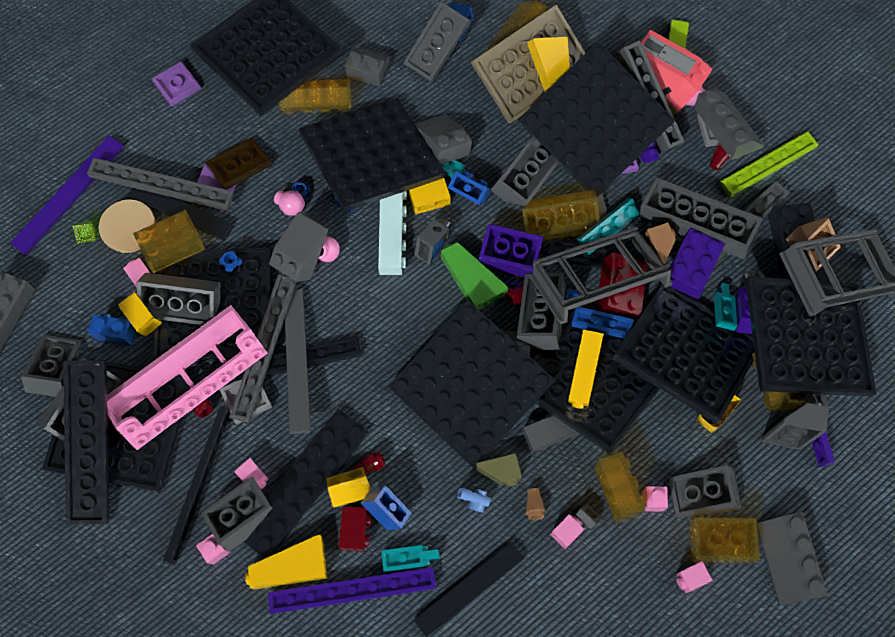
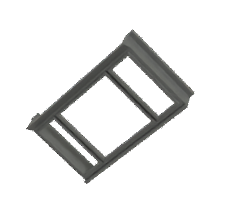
(809, 286)
(560, 306)

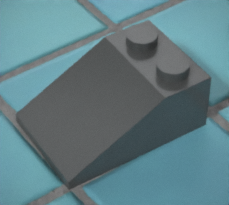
(445, 138)
(299, 248)
(45, 369)
(705, 492)
(237, 514)

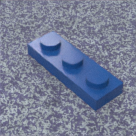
(602, 322)

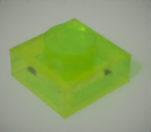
(84, 232)

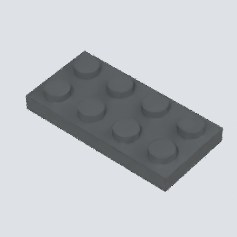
(437, 41)

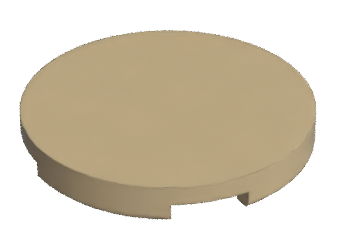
(120, 223)

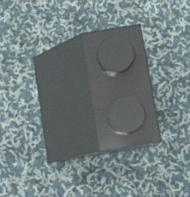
(367, 66)

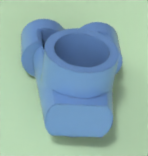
(477, 499)

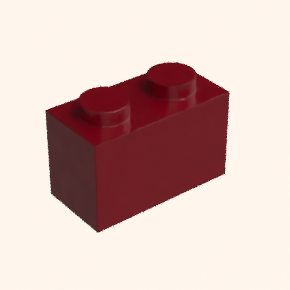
(354, 529)

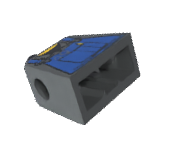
(432, 240)

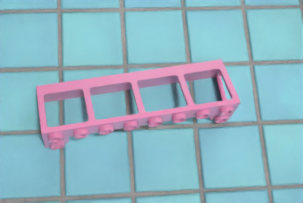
(175, 363)

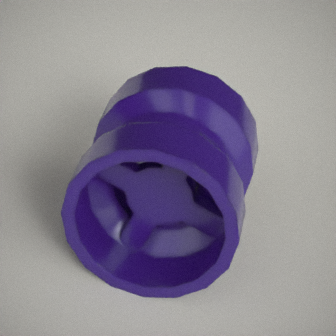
(650, 154)

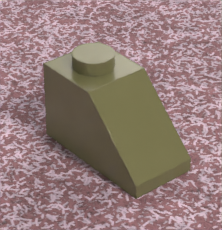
(501, 470)

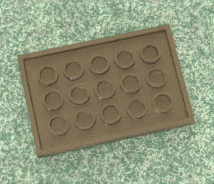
(509, 67)

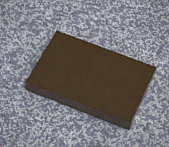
(238, 163)

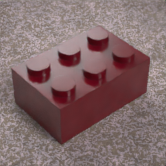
(625, 303)

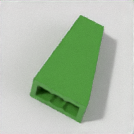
(472, 277)

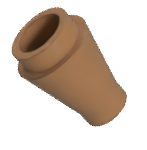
(535, 507)

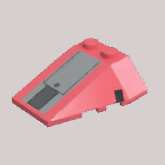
(675, 68)

